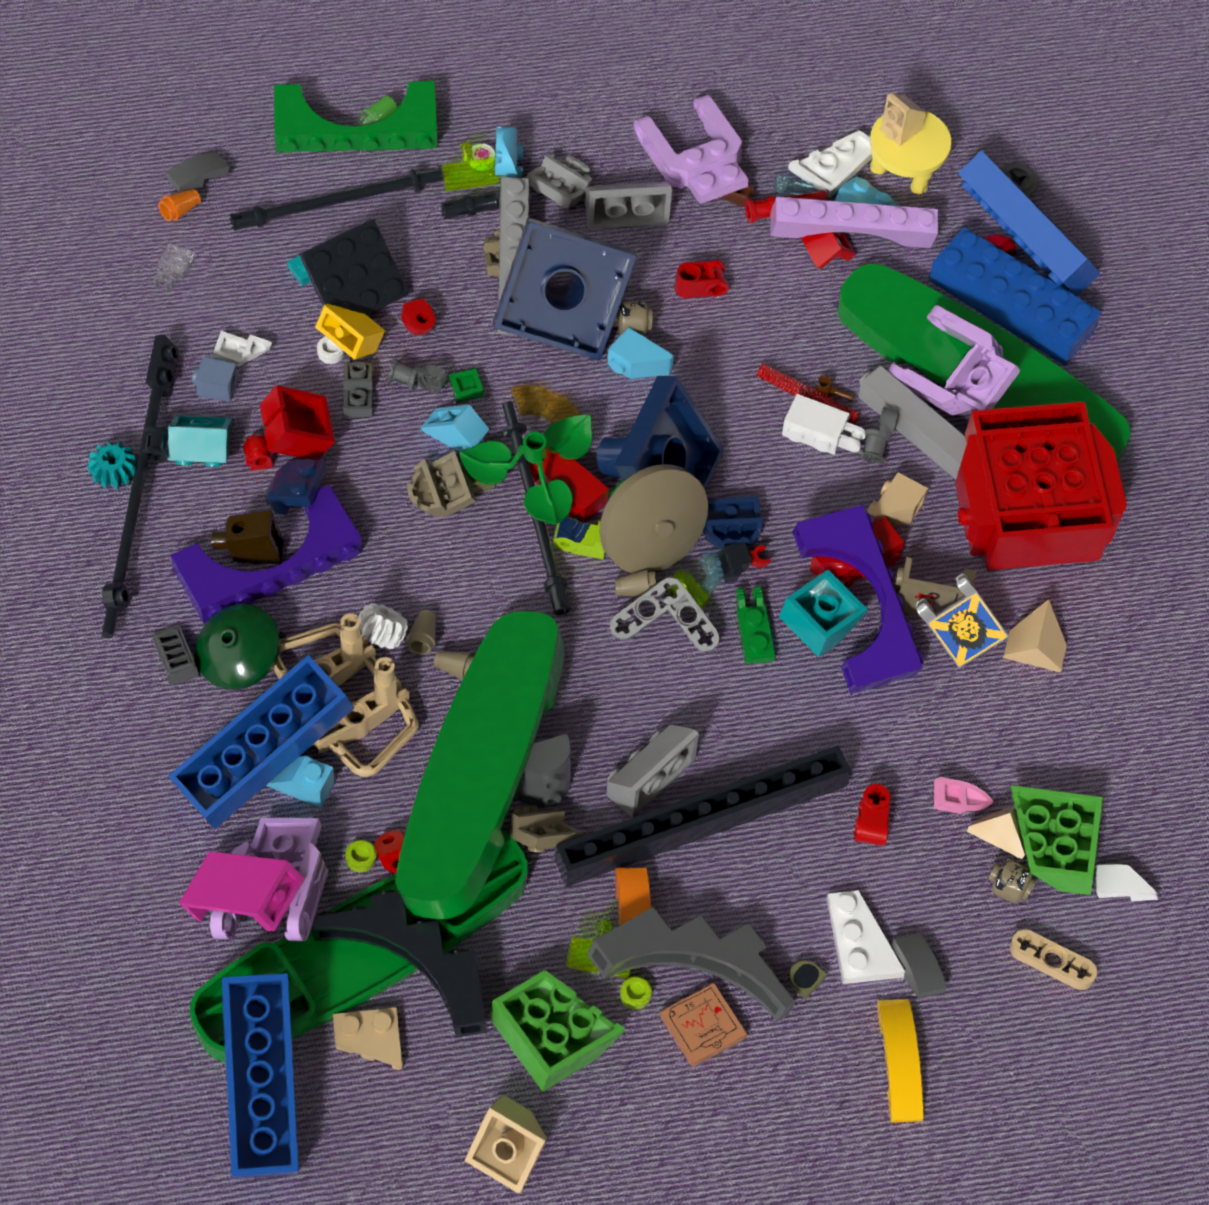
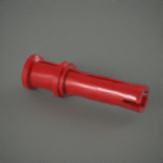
(762, 208)

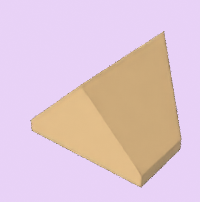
(1037, 640)
(1001, 831)

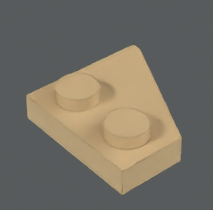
(370, 1034)

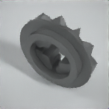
(1022, 173)

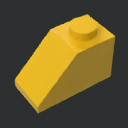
(350, 330)

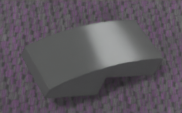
(193, 171)
(357, 389)
(921, 965)

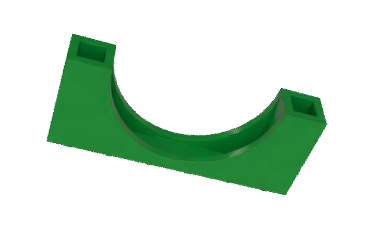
(302, 130)

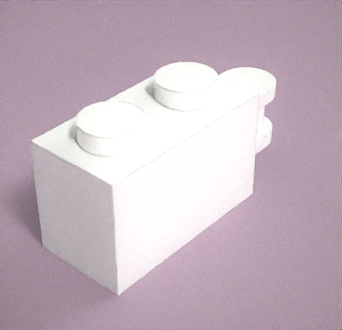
(821, 426)

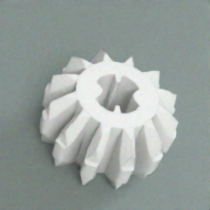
(382, 625)

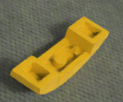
(902, 1060)

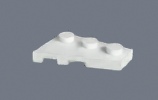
(834, 165)
(859, 941)

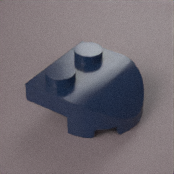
(295, 484)
(733, 521)

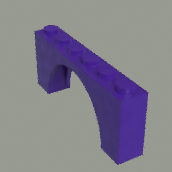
(850, 538)
(214, 586)

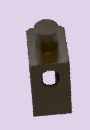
(251, 538)

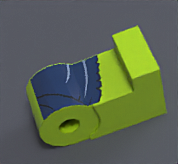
(579, 538)

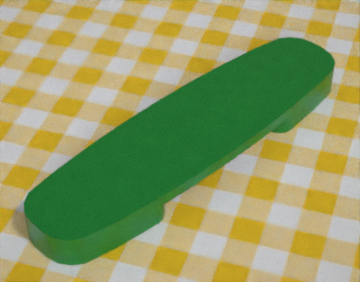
(891, 318)
(478, 765)
(341, 973)

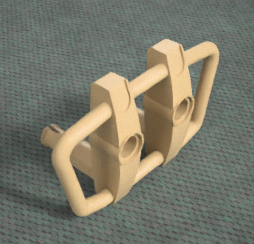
(372, 708)

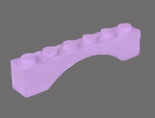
(897, 223)

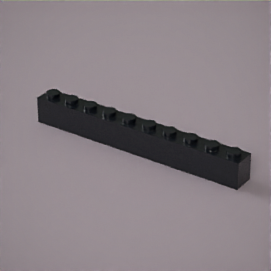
(702, 816)

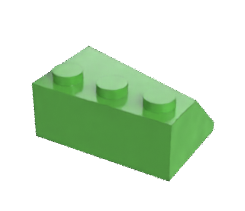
(1059, 836)
(551, 1028)

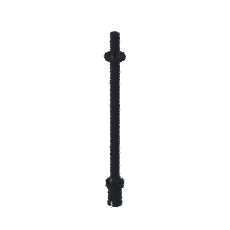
(259, 216)
(555, 584)

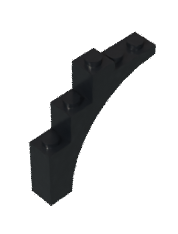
(420, 944)

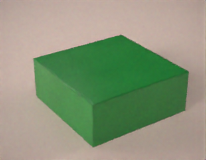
(466, 385)

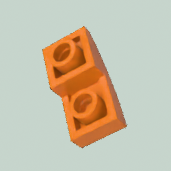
(632, 892)

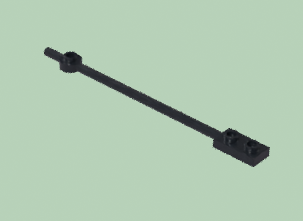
(159, 379)

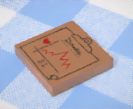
(703, 1025)

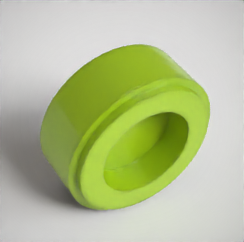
(360, 856)
(635, 993)

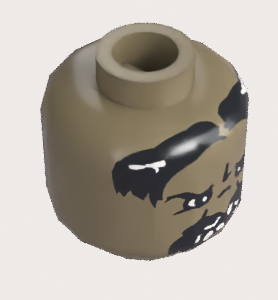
(635, 316)
(1012, 881)

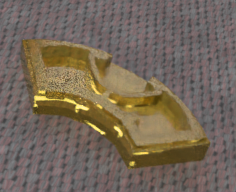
(542, 403)

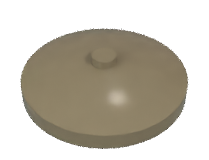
(653, 519)

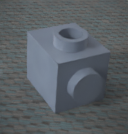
(215, 379)

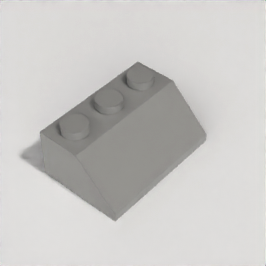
(627, 204)
(652, 768)

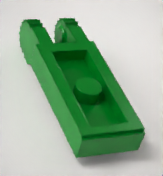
(754, 628)

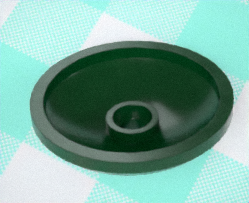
(247, 656)

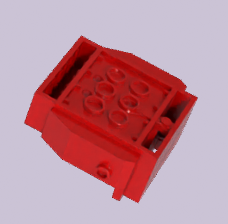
(1001, 496)

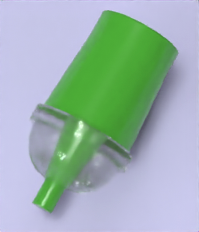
(376, 112)

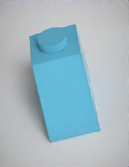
(638, 357)
(456, 427)
(305, 780)

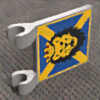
(965, 626)

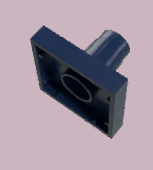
(570, 316)
(664, 433)

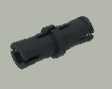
(469, 205)

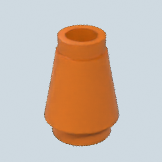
(178, 204)

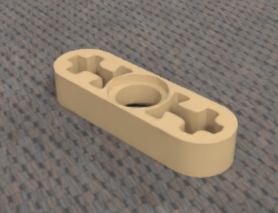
(1077, 961)

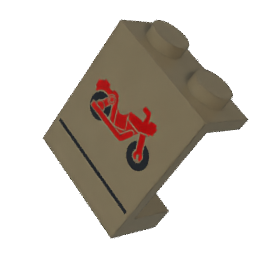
(936, 594)

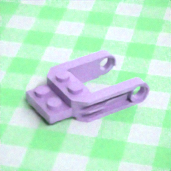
(706, 169)
(978, 378)
(291, 841)

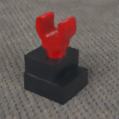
(736, 560)

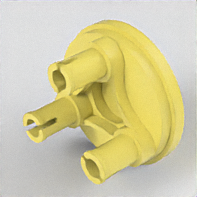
(915, 157)

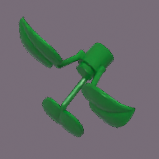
(544, 502)

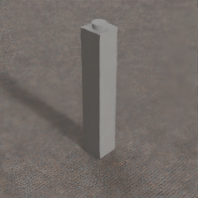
(914, 419)

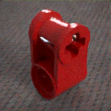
(699, 279)
(873, 819)

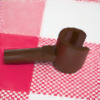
(828, 389)

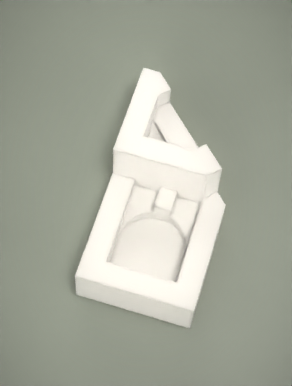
(239, 350)
(1122, 881)

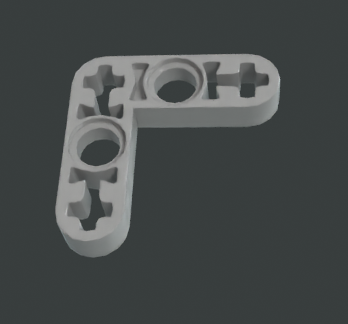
(674, 607)

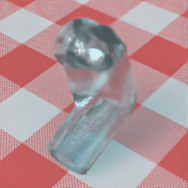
(786, 186)
(712, 565)

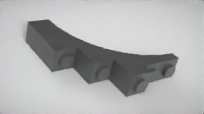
(735, 958)

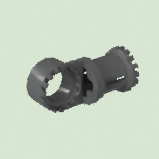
(429, 378)
(877, 438)

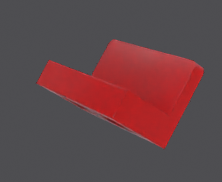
(827, 246)

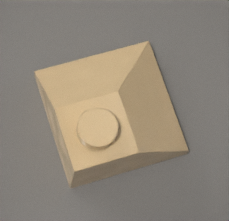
(507, 1144)

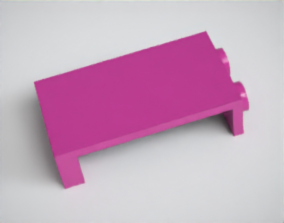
(243, 887)

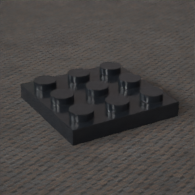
(355, 270)

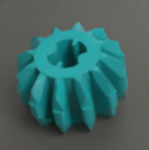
(112, 465)

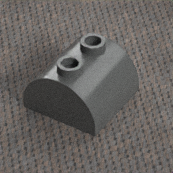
(546, 773)

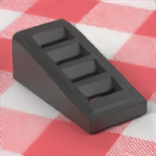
(182, 672)

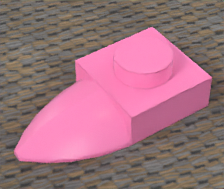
(959, 796)

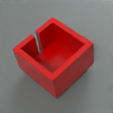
(297, 423)

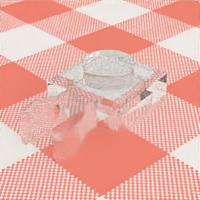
(172, 264)

